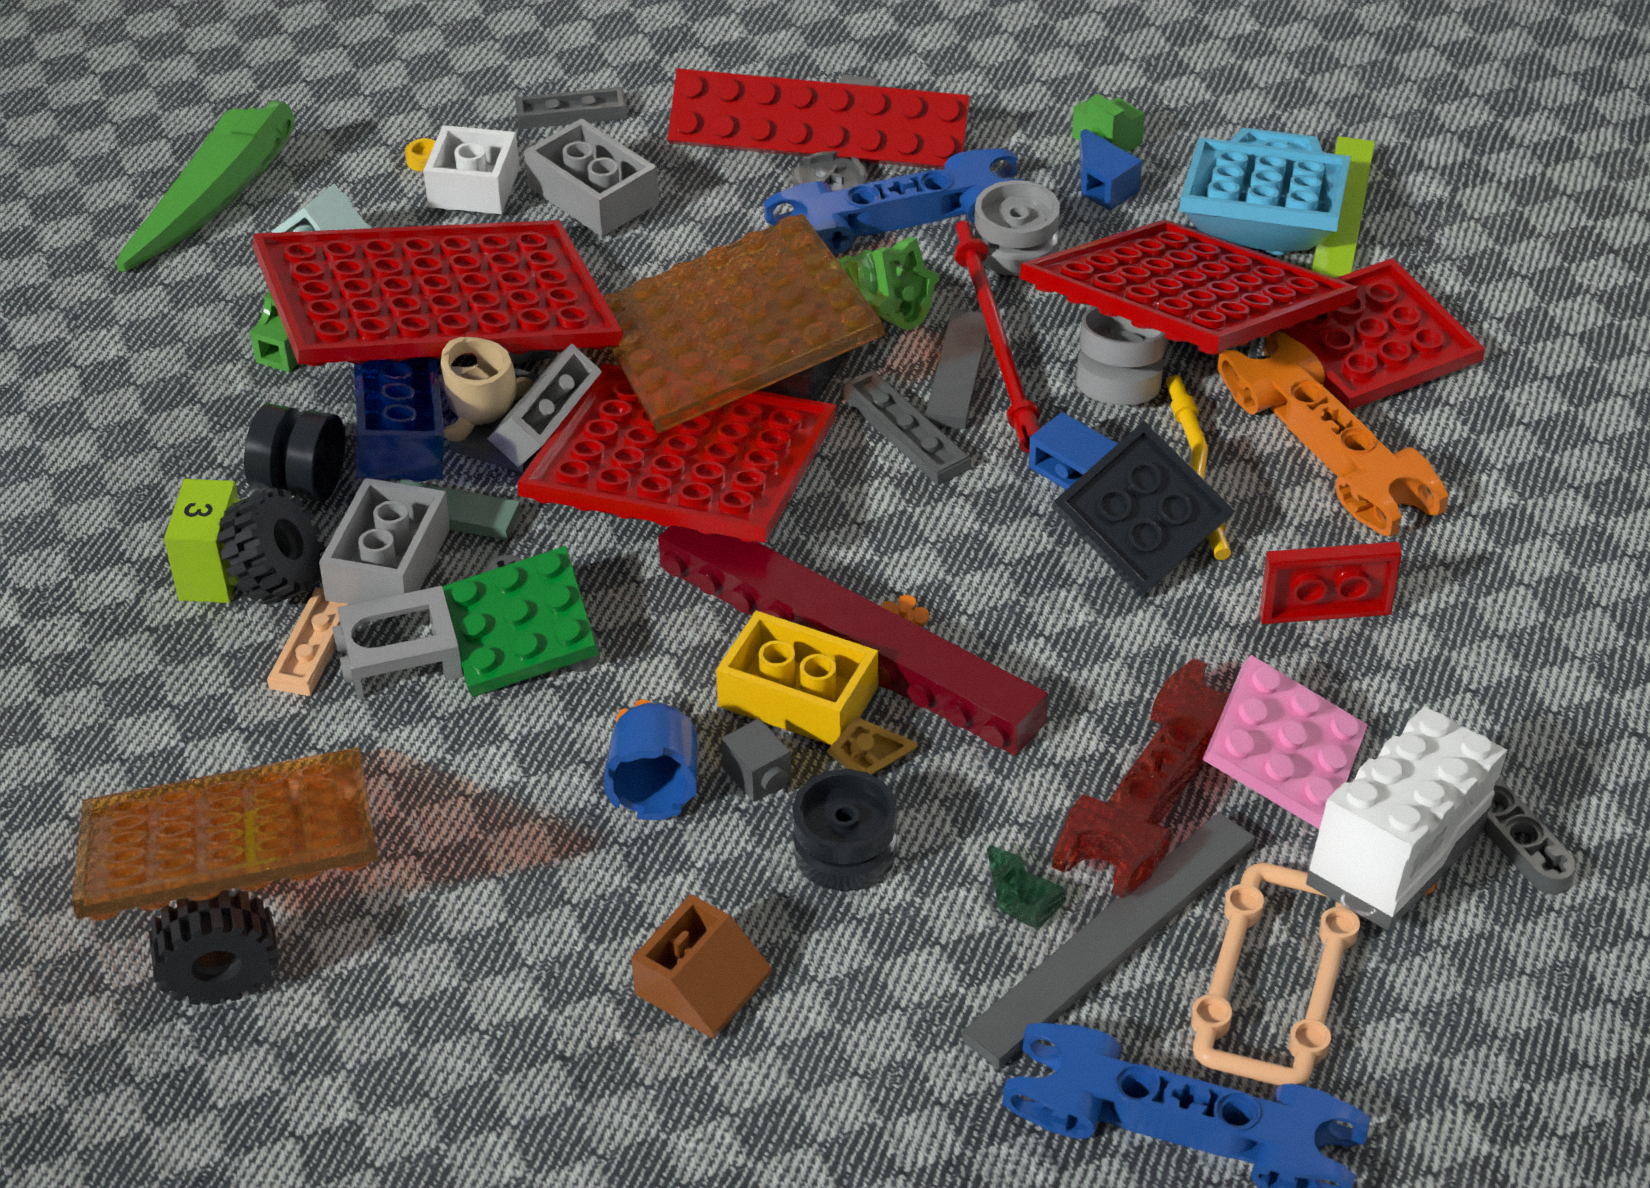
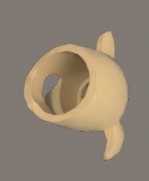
(481, 391)

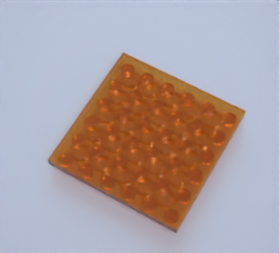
(737, 321)
(222, 834)

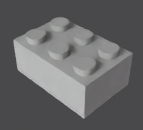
(592, 177)
(384, 542)

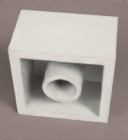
(471, 169)

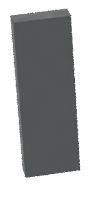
(569, 107)

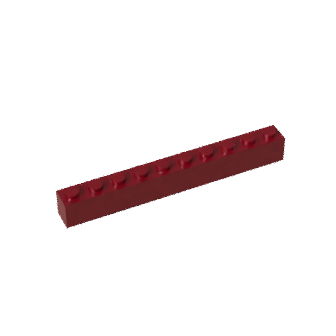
(910, 658)

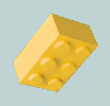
(796, 678)

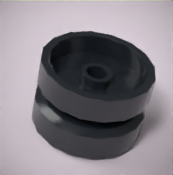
(844, 829)

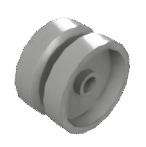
(1016, 224)

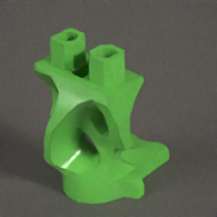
(893, 292)

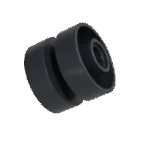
(295, 451)

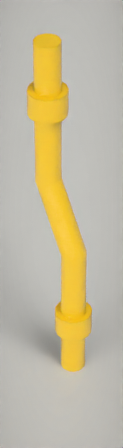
(1186, 413)

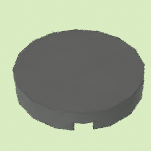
(833, 170)

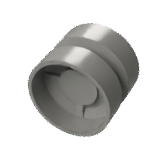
(1119, 360)

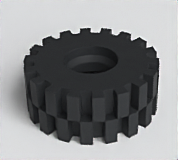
(271, 546)
(213, 947)

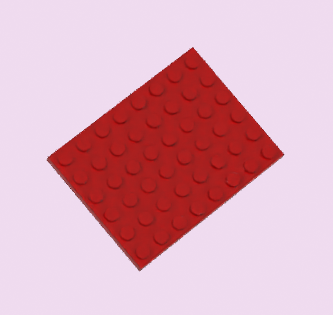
(422, 286)

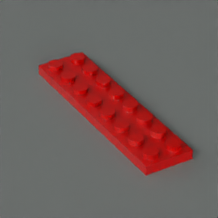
(817, 117)

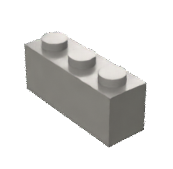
(544, 405)

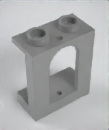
(368, 662)

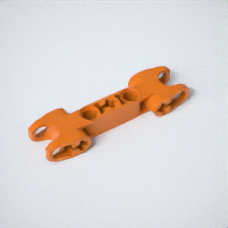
(1369, 474)

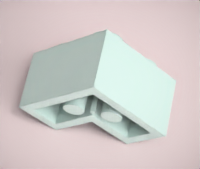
(325, 212)

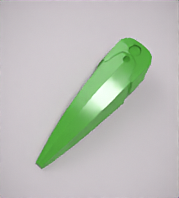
(217, 174)

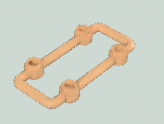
(1212, 1012)

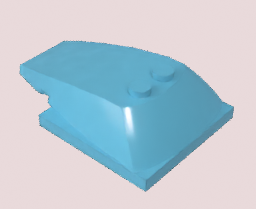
(1265, 190)

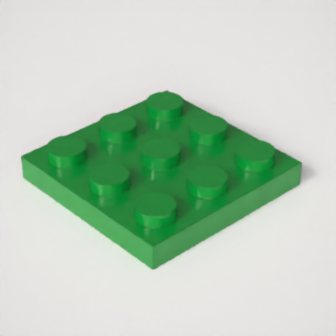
(519, 621)

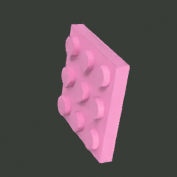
(1284, 741)

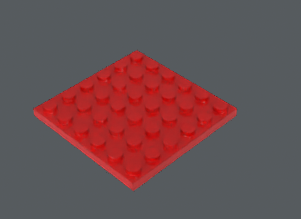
(1188, 285)
(709, 474)

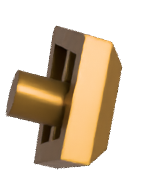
(869, 747)

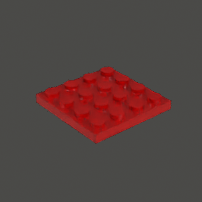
(1385, 338)

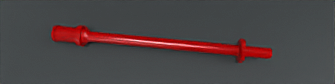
(1022, 413)

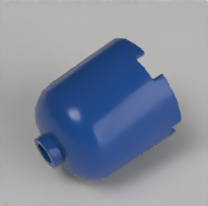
(652, 761)

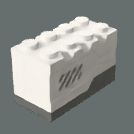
(1405, 817)

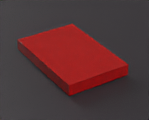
(1329, 582)

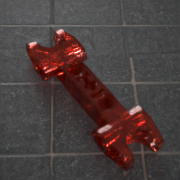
(1127, 825)

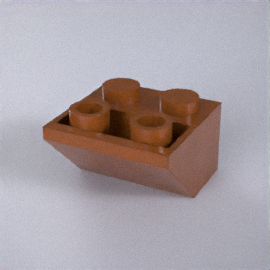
(699, 967)

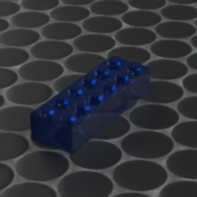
(397, 419)

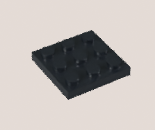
(1143, 509)

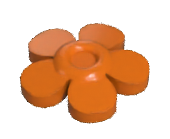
(908, 610)

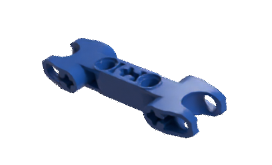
(894, 201)
(1097, 1086)

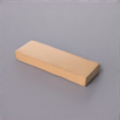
(307, 647)

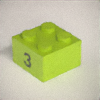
(194, 543)

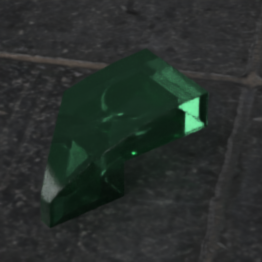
(1022, 893)

